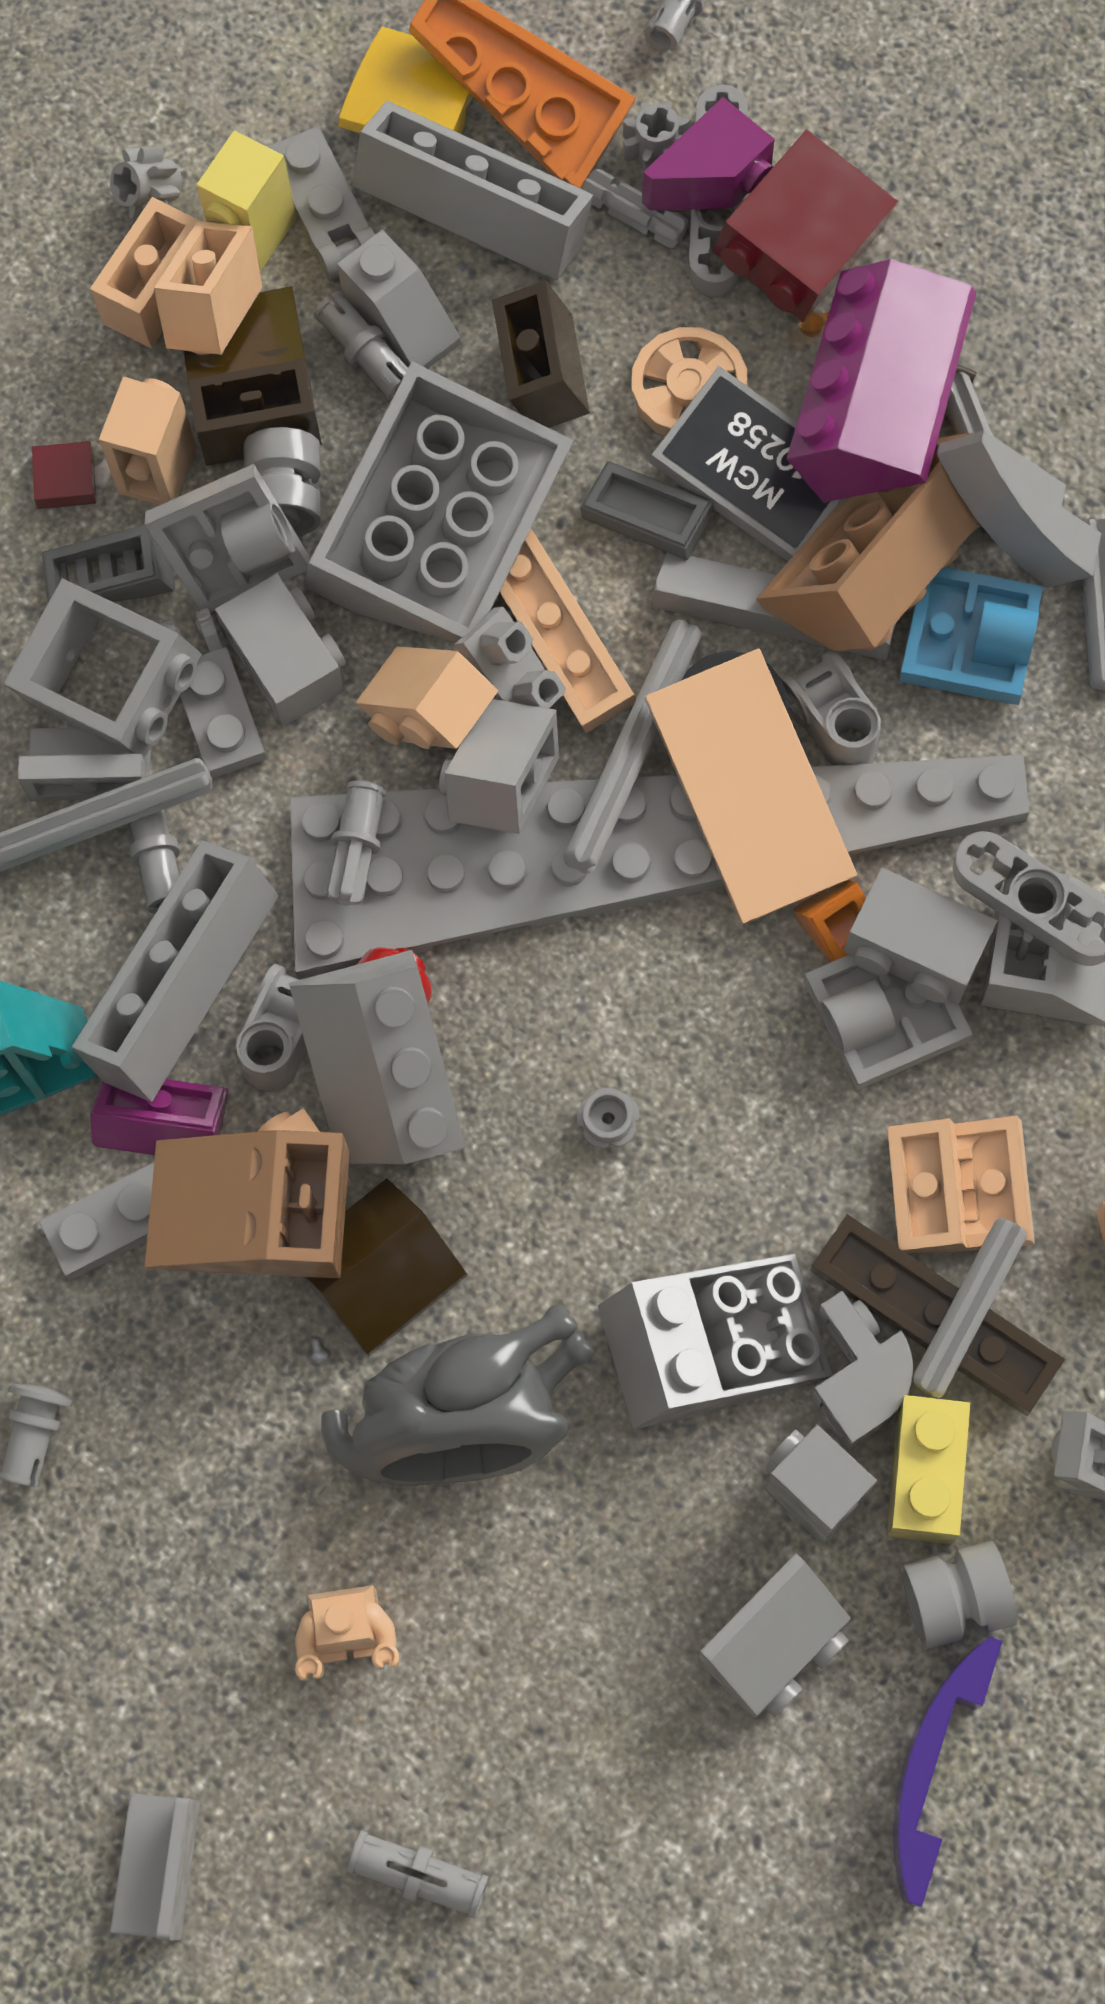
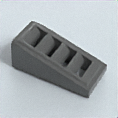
(129, 544)

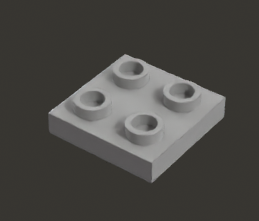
(227, 538)
(881, 1021)

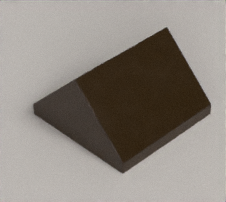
(389, 1267)

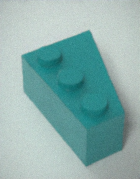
(37, 1047)

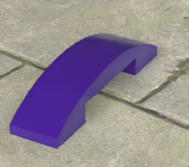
(915, 1850)

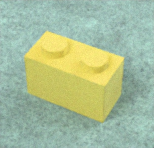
(249, 188)
(928, 1470)

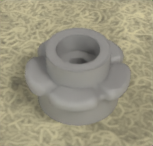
(608, 1102)

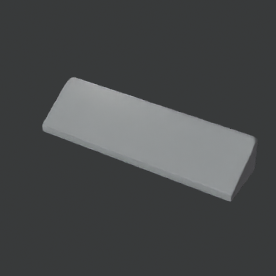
(728, 597)

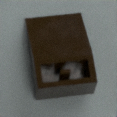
(255, 381)

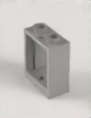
(58, 644)

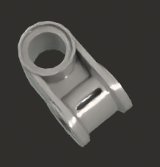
(830, 701)
(276, 1024)

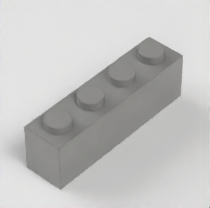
(471, 190)
(176, 970)

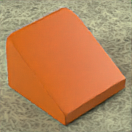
(831, 916)

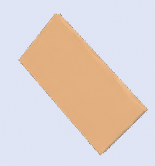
(750, 786)

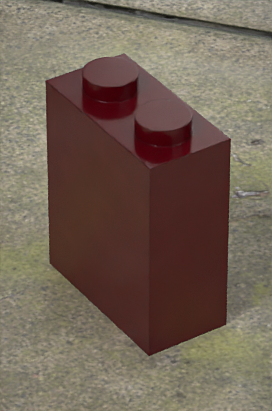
(804, 226)

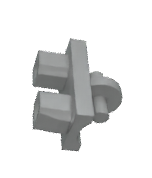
(506, 659)

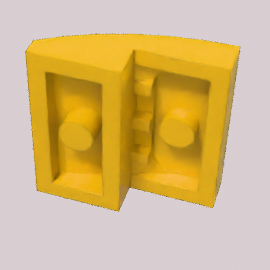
(408, 76)

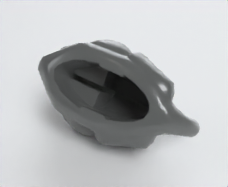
(461, 1407)

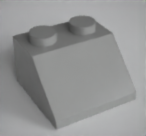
(775, 1639)

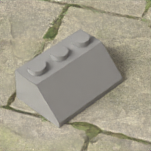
(378, 1061)

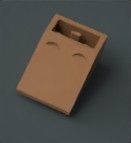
(249, 1204)

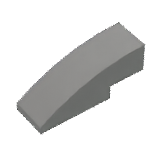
(1021, 508)

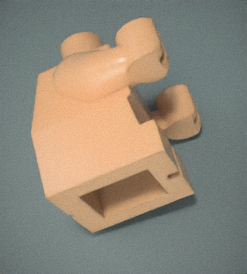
(341, 1625)

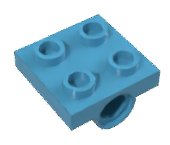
(973, 635)

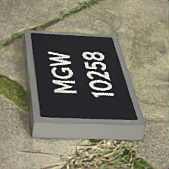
(735, 453)

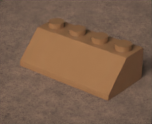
(871, 562)

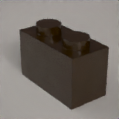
(540, 355)

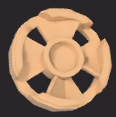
(684, 377)

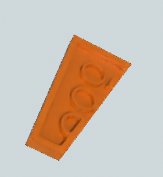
(531, 88)

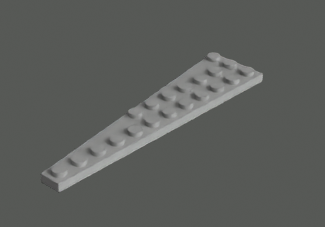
(468, 881)

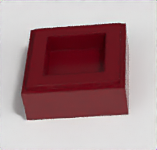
(63, 475)

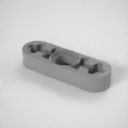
(988, 884)

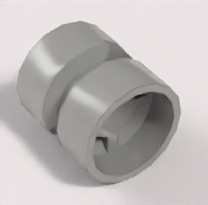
(290, 467)
(959, 1595)

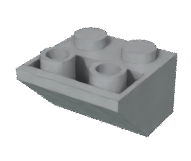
(1033, 976)

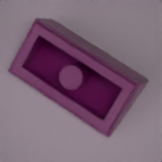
(176, 1112)

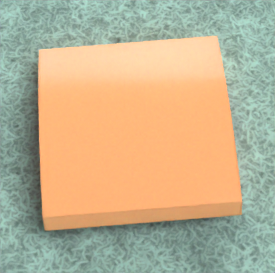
(957, 1182)

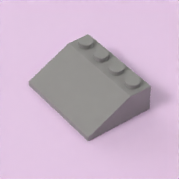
(436, 508)

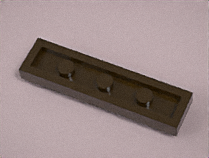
(916, 1302)

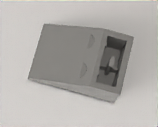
(712, 1339)

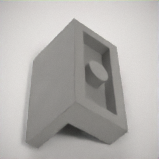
(76, 765)
(155, 1866)

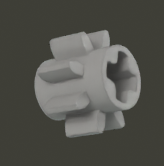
(652, 133)
(145, 176)

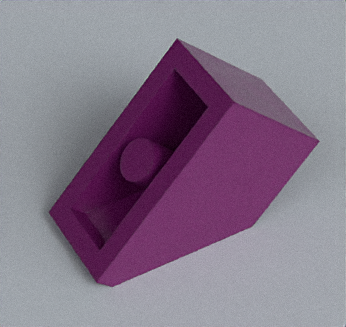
(710, 163)

